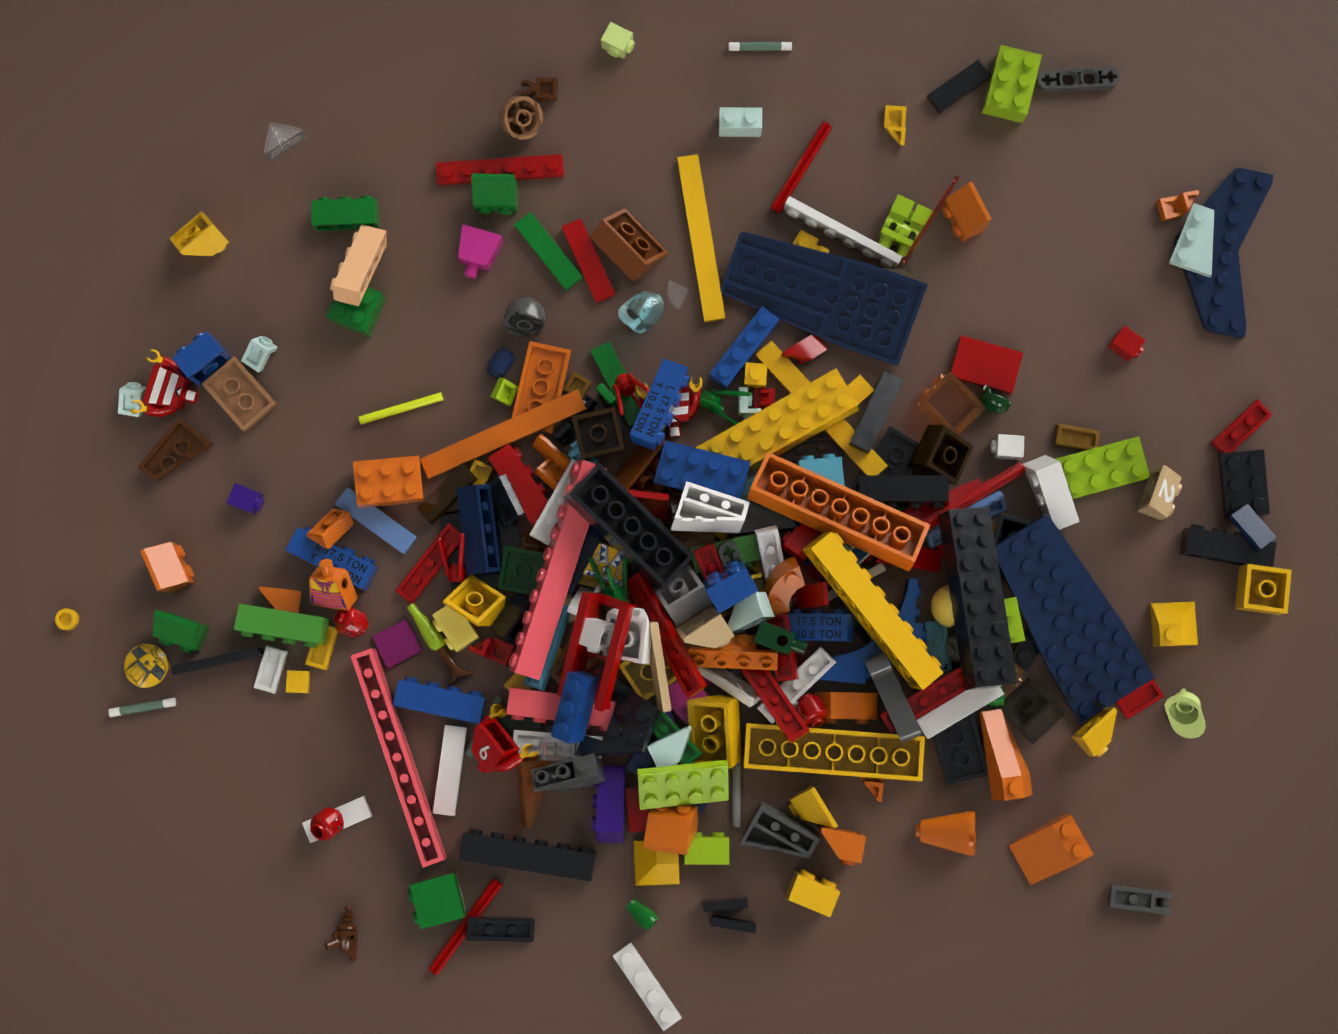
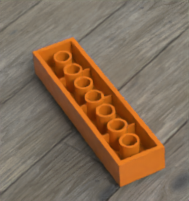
(838, 509)

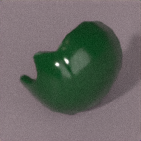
(993, 401)

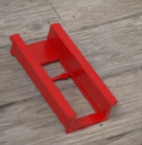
(578, 654)

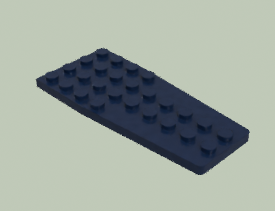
(826, 295)
(1070, 620)

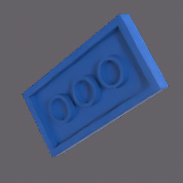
(701, 467)

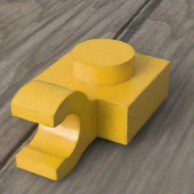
(806, 240)

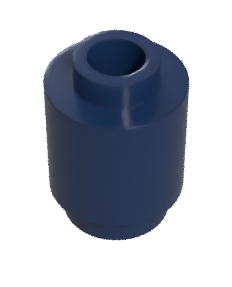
(500, 362)

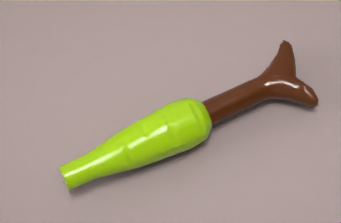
(436, 642)

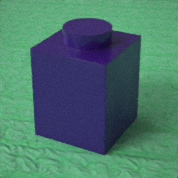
(245, 499)

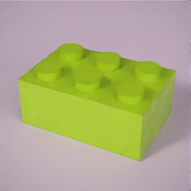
(1011, 84)

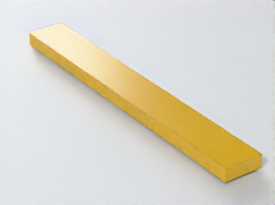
(701, 238)
(840, 432)

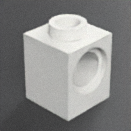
(1007, 447)
(596, 635)

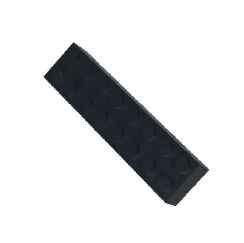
(977, 598)

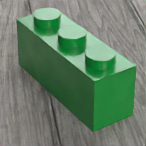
(344, 213)

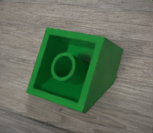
(495, 193)
(179, 630)

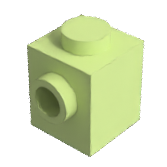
(617, 41)

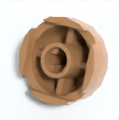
(520, 117)

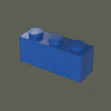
(575, 707)

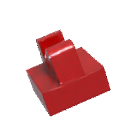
(763, 398)

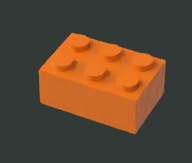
(388, 481)

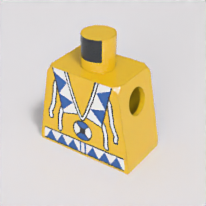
(606, 557)

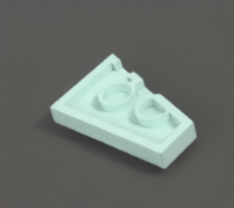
(1196, 242)

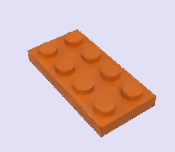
(541, 378)

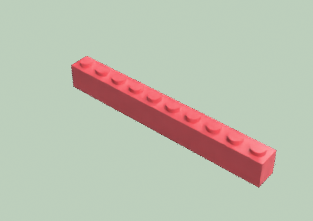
(552, 585)
(399, 757)

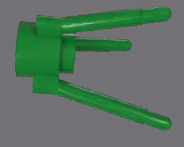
(712, 401)
(613, 590)

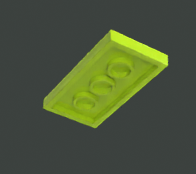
(1104, 467)
(683, 784)

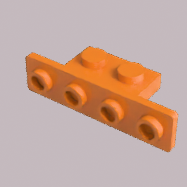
(555, 464)
(737, 654)

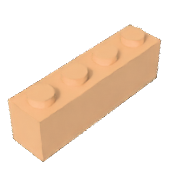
(359, 265)

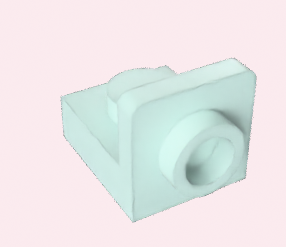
(258, 353)
(127, 394)
(743, 403)

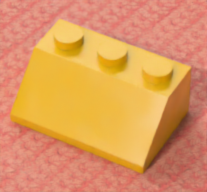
(715, 728)

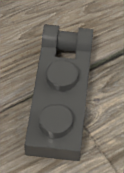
(1139, 899)

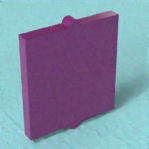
(397, 644)

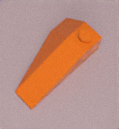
(1006, 767)

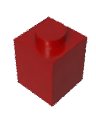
(1127, 344)

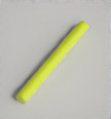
(400, 408)

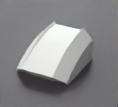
(638, 641)

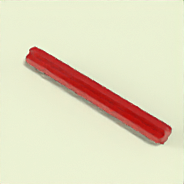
(801, 167)
(460, 933)

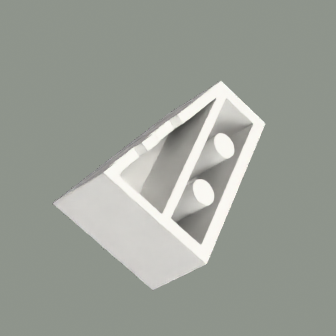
(1051, 490)

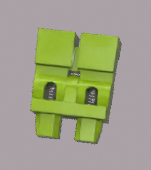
(903, 223)

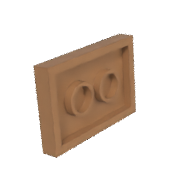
(239, 394)

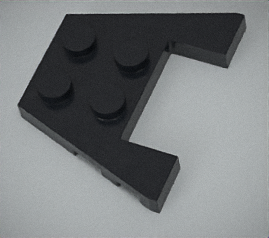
(628, 728)

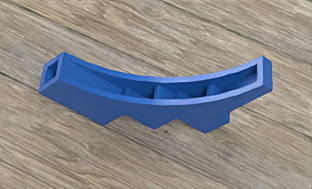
(851, 666)

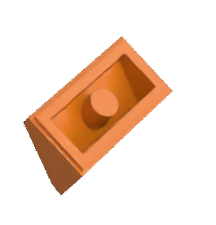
(331, 528)

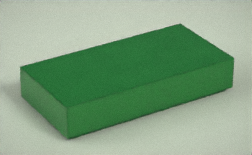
(606, 396)

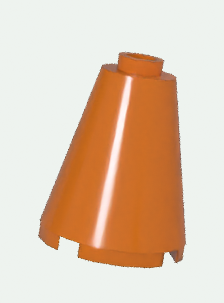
(950, 832)

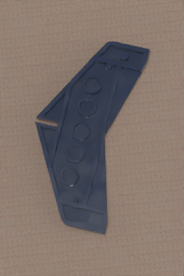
(1235, 207)

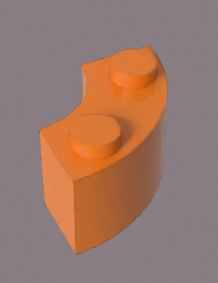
(782, 584)
(849, 706)

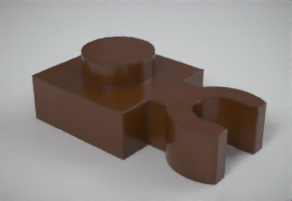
(544, 89)

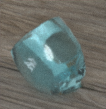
(647, 307)

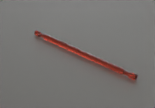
(930, 219)

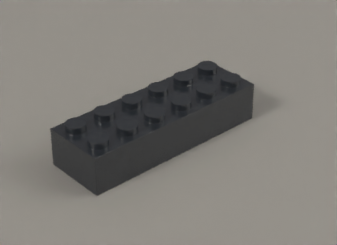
(628, 526)

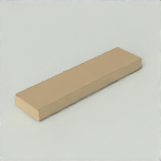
(658, 669)

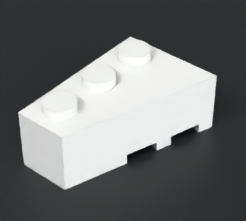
(709, 511)

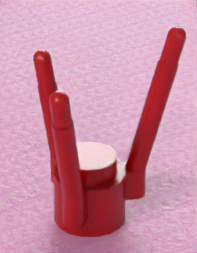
(625, 385)
(457, 572)

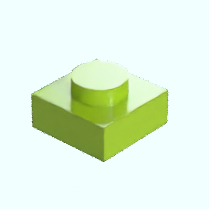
(504, 391)

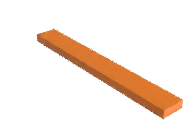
(503, 434)

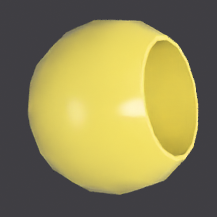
(942, 607)

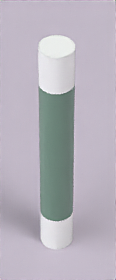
(760, 46)
(142, 707)

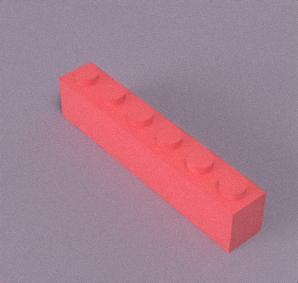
(544, 705)

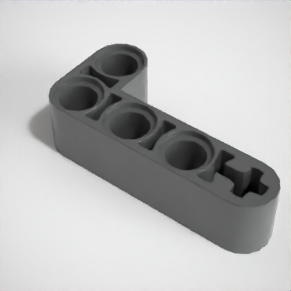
(893, 697)

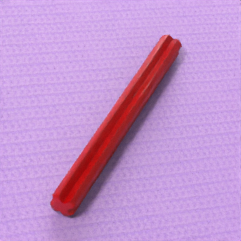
(978, 492)

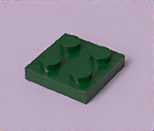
(519, 569)

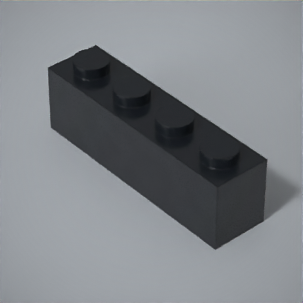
(907, 490)
(1224, 547)

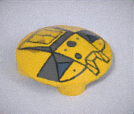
(146, 665)

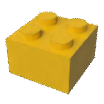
(1263, 589)
(813, 893)

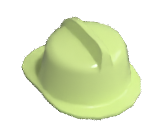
(1185, 714)

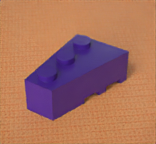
(610, 806)

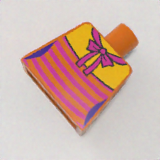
(331, 587)

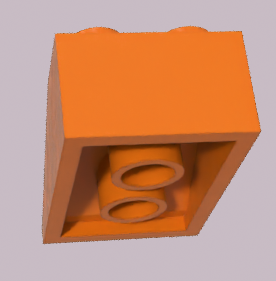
(1050, 849)

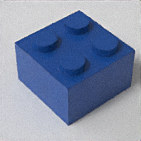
(201, 357)
(730, 585)

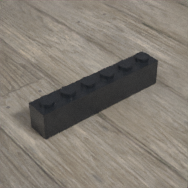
(526, 855)

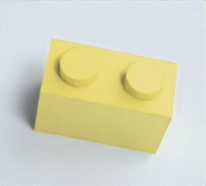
(456, 628)

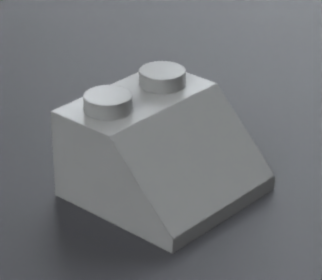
(684, 596)

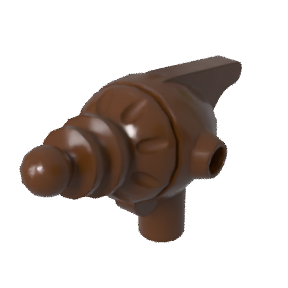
(345, 935)

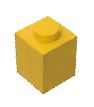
(755, 375)

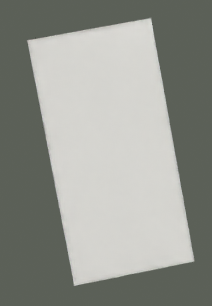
(270, 669)

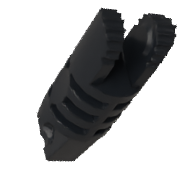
(565, 430)

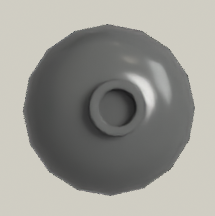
(525, 317)

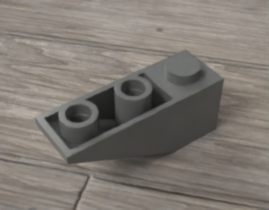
(569, 774)

